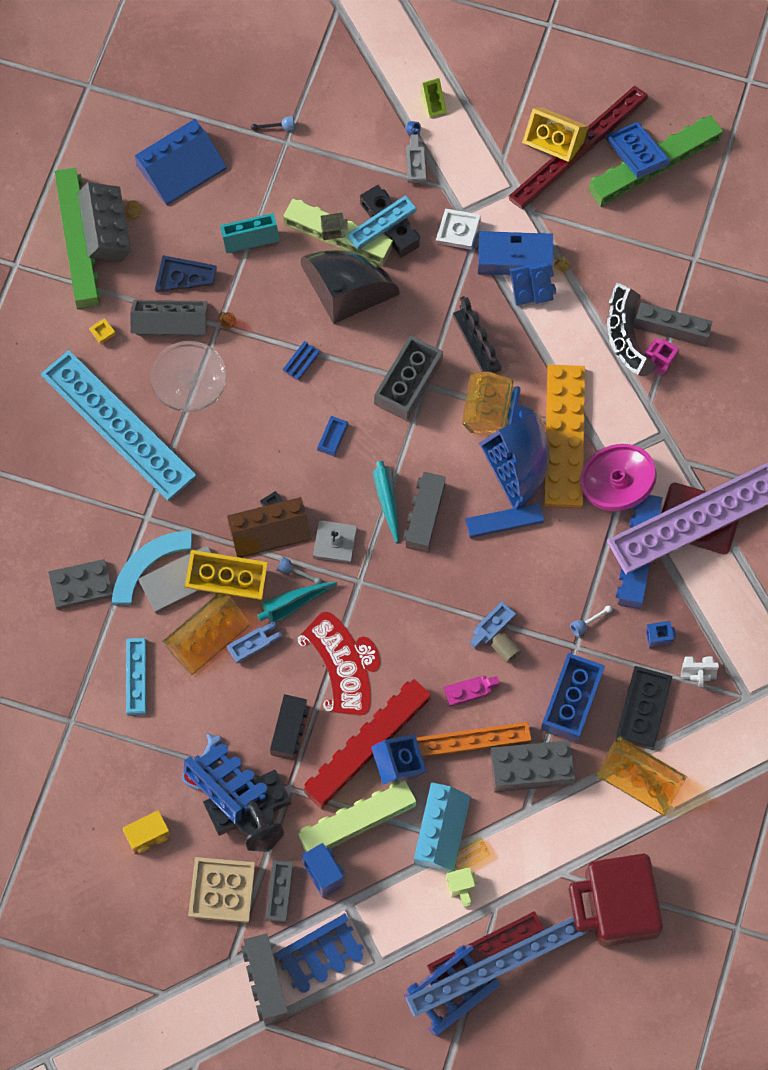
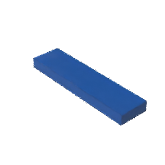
(504, 520)

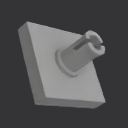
(334, 541)

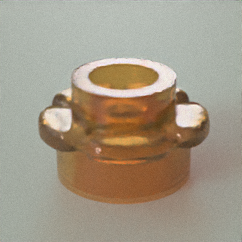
(227, 320)

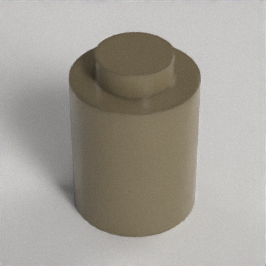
(505, 647)

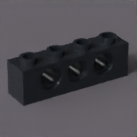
(401, 243)

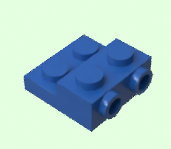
(532, 283)

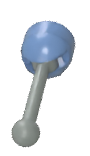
(285, 566)

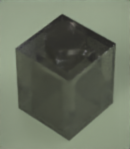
(333, 226)

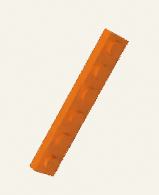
(474, 739)

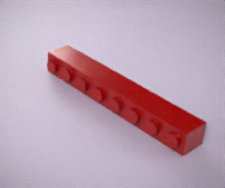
(358, 752)

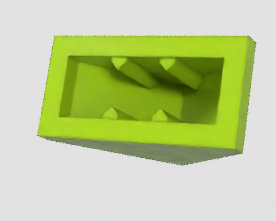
(433, 97)

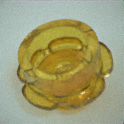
(133, 205)
(562, 264)

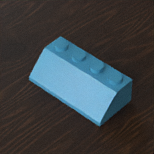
(442, 828)

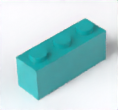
(250, 233)

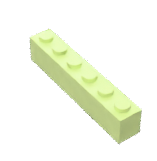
(307, 220)
(359, 818)

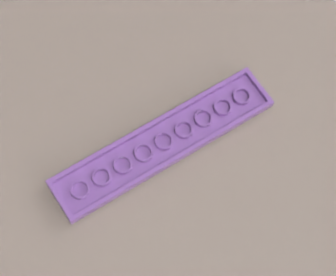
(691, 520)

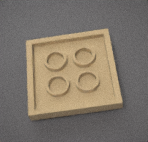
(221, 890)

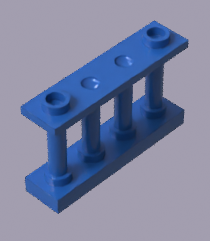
(470, 998)

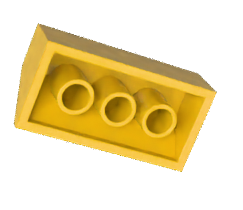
(226, 574)

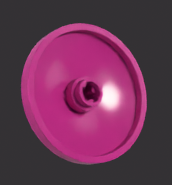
(618, 477)

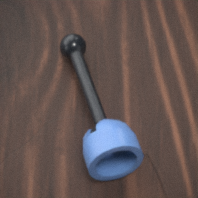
(287, 123)

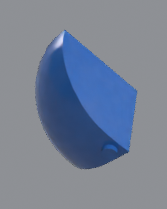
(519, 457)

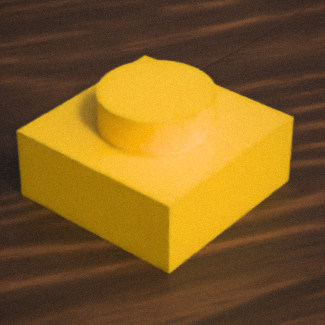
(102, 331)

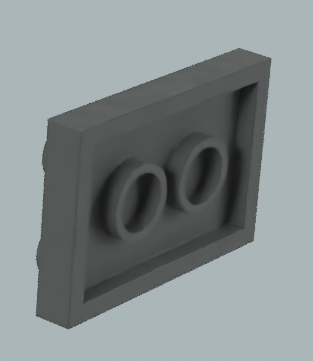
(80, 584)

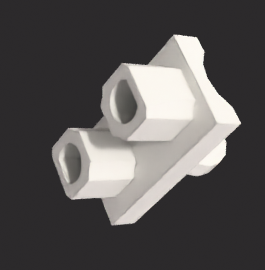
(699, 671)

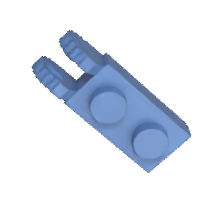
(253, 642)

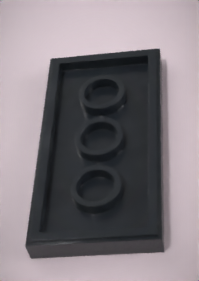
(644, 707)

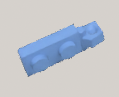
(492, 624)

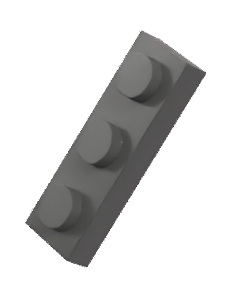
(279, 891)

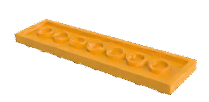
(565, 435)

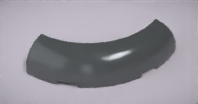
(621, 330)

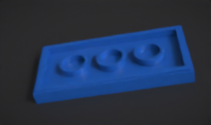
(637, 150)

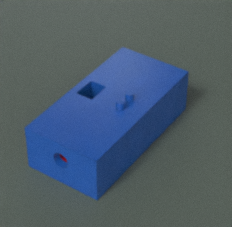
(510, 250)

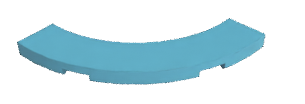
(143, 559)

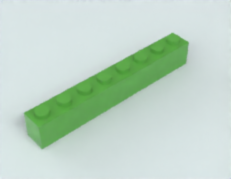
(676, 147)
(81, 266)

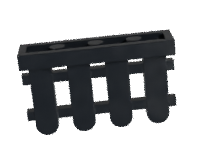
(476, 337)

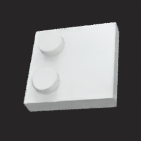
(458, 229)

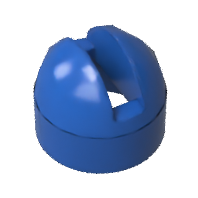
(413, 128)

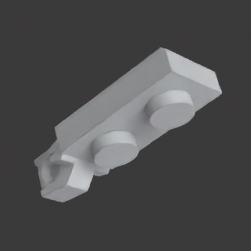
(415, 161)

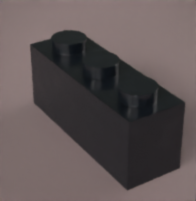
(289, 727)

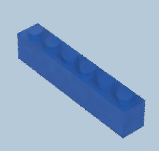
(634, 583)

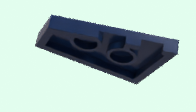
(183, 274)

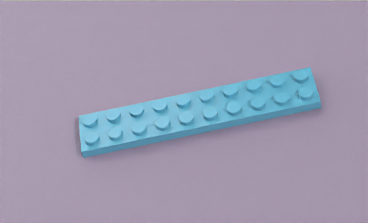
(118, 425)

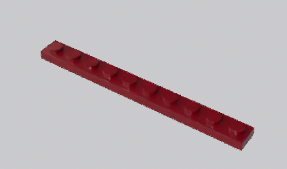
(596, 132)

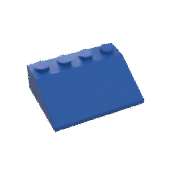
(180, 162)

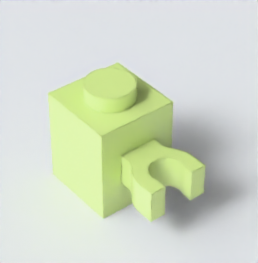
(460, 883)

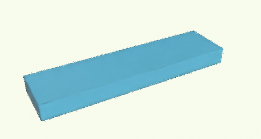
(381, 222)
(136, 676)

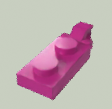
(470, 689)

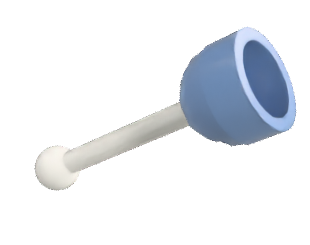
(579, 627)

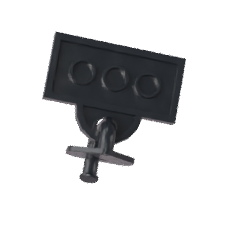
(259, 815)

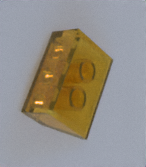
(487, 402)

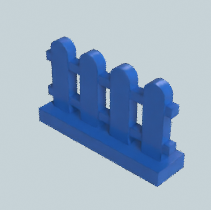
(212, 782)
(328, 947)

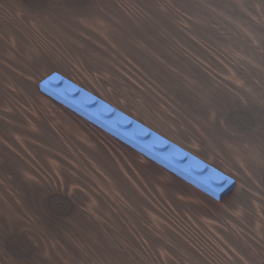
(492, 967)

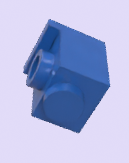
(665, 628)

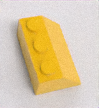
(554, 133)

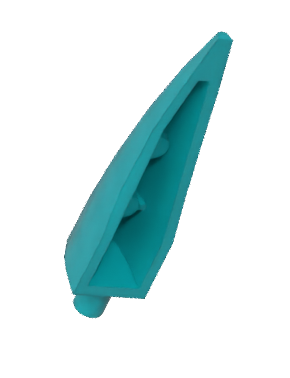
(387, 498)
(287, 603)

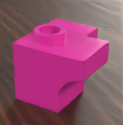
(662, 354)

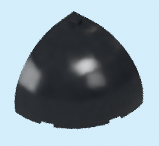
(347, 282)

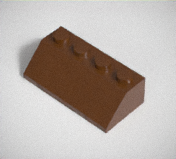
(269, 527)

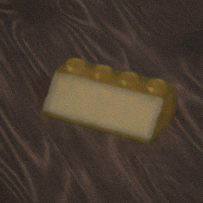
(206, 632)
(641, 776)

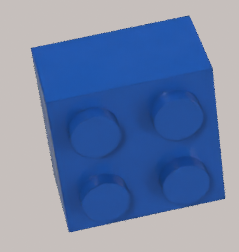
(399, 759)
(322, 869)

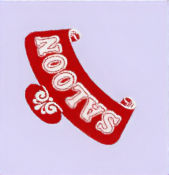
(344, 661)

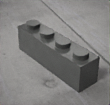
(673, 324)
(425, 511)

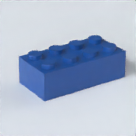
(572, 697)

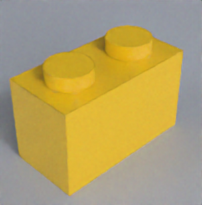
(146, 832)

